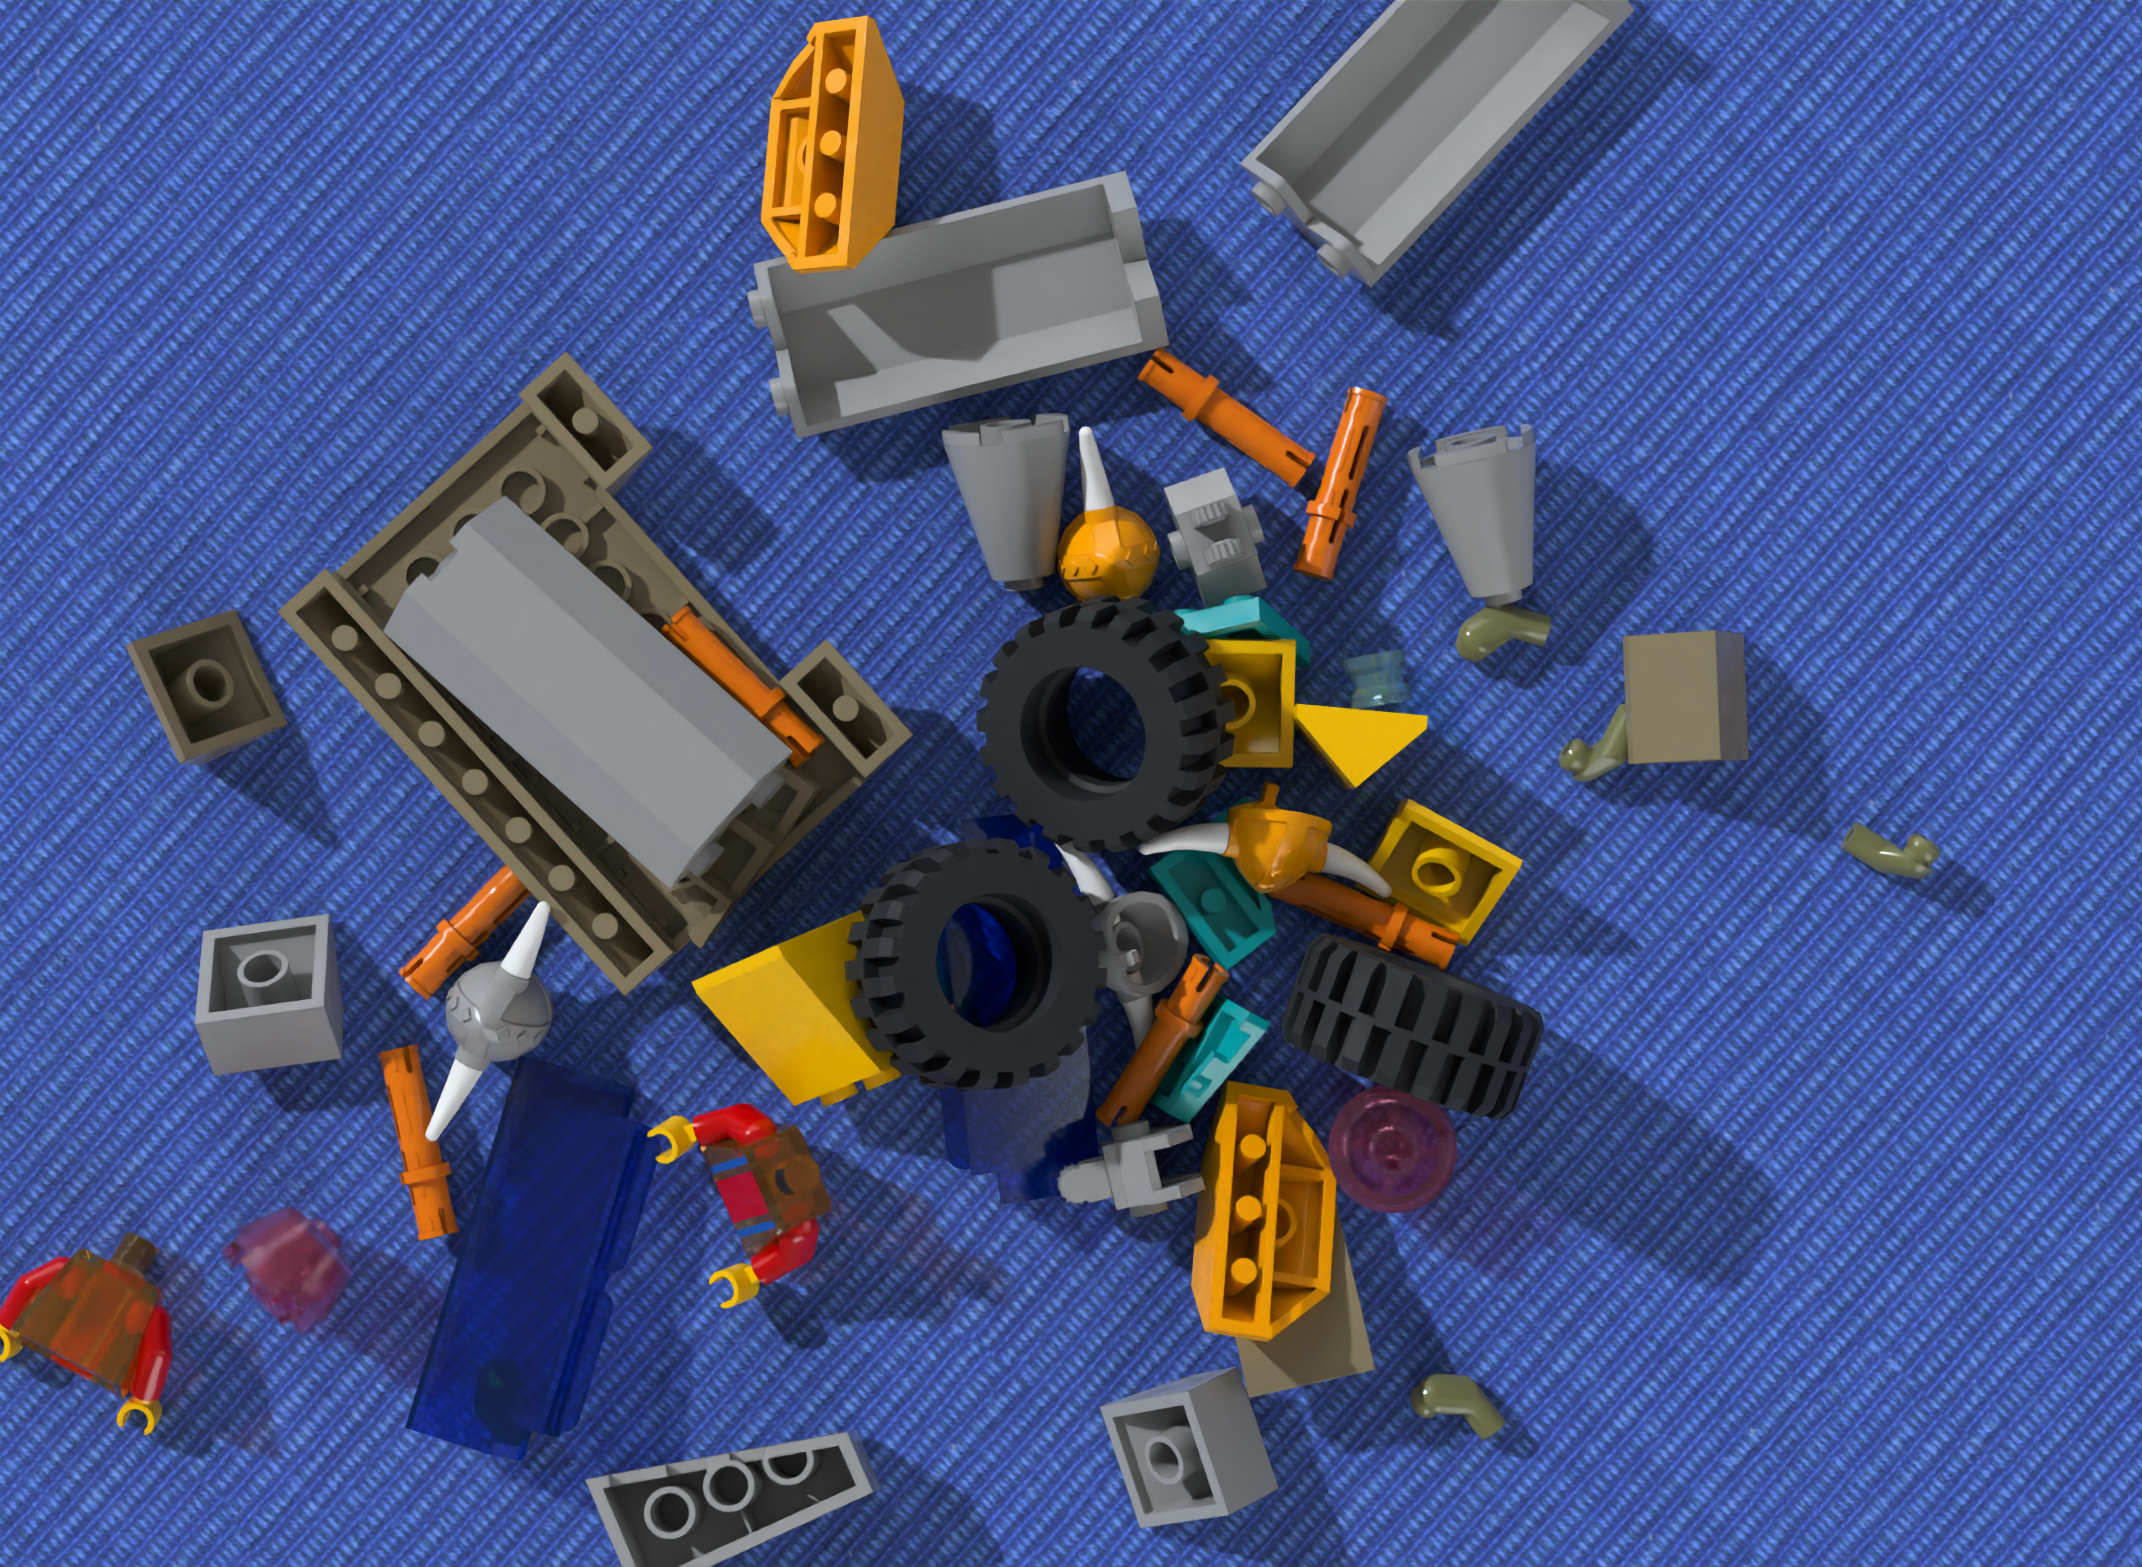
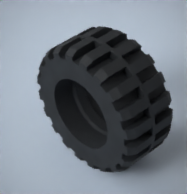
(1035, 746)
(1051, 951)
(1412, 1027)

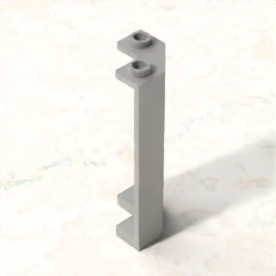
(1417, 119)
(962, 306)
(588, 692)

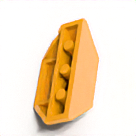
(834, 149)
(1262, 1216)

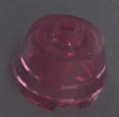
(1392, 1150)
(290, 1266)

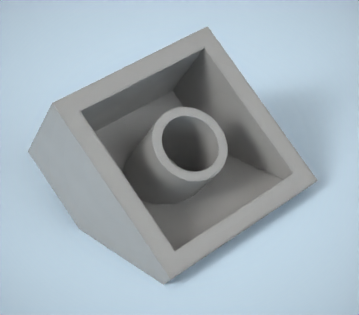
(269, 995)
(1190, 1448)

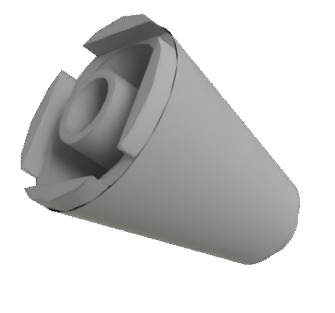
(1013, 491)
(1484, 507)

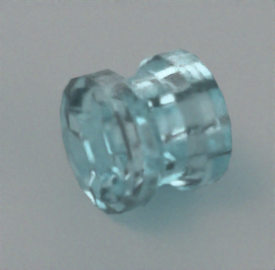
(1377, 679)

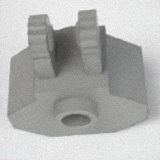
(1215, 537)
(1130, 1170)

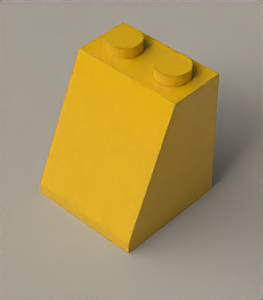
(797, 1015)

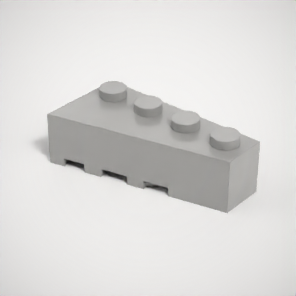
(728, 1501)

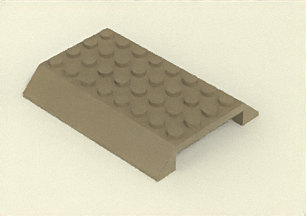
(562, 466)

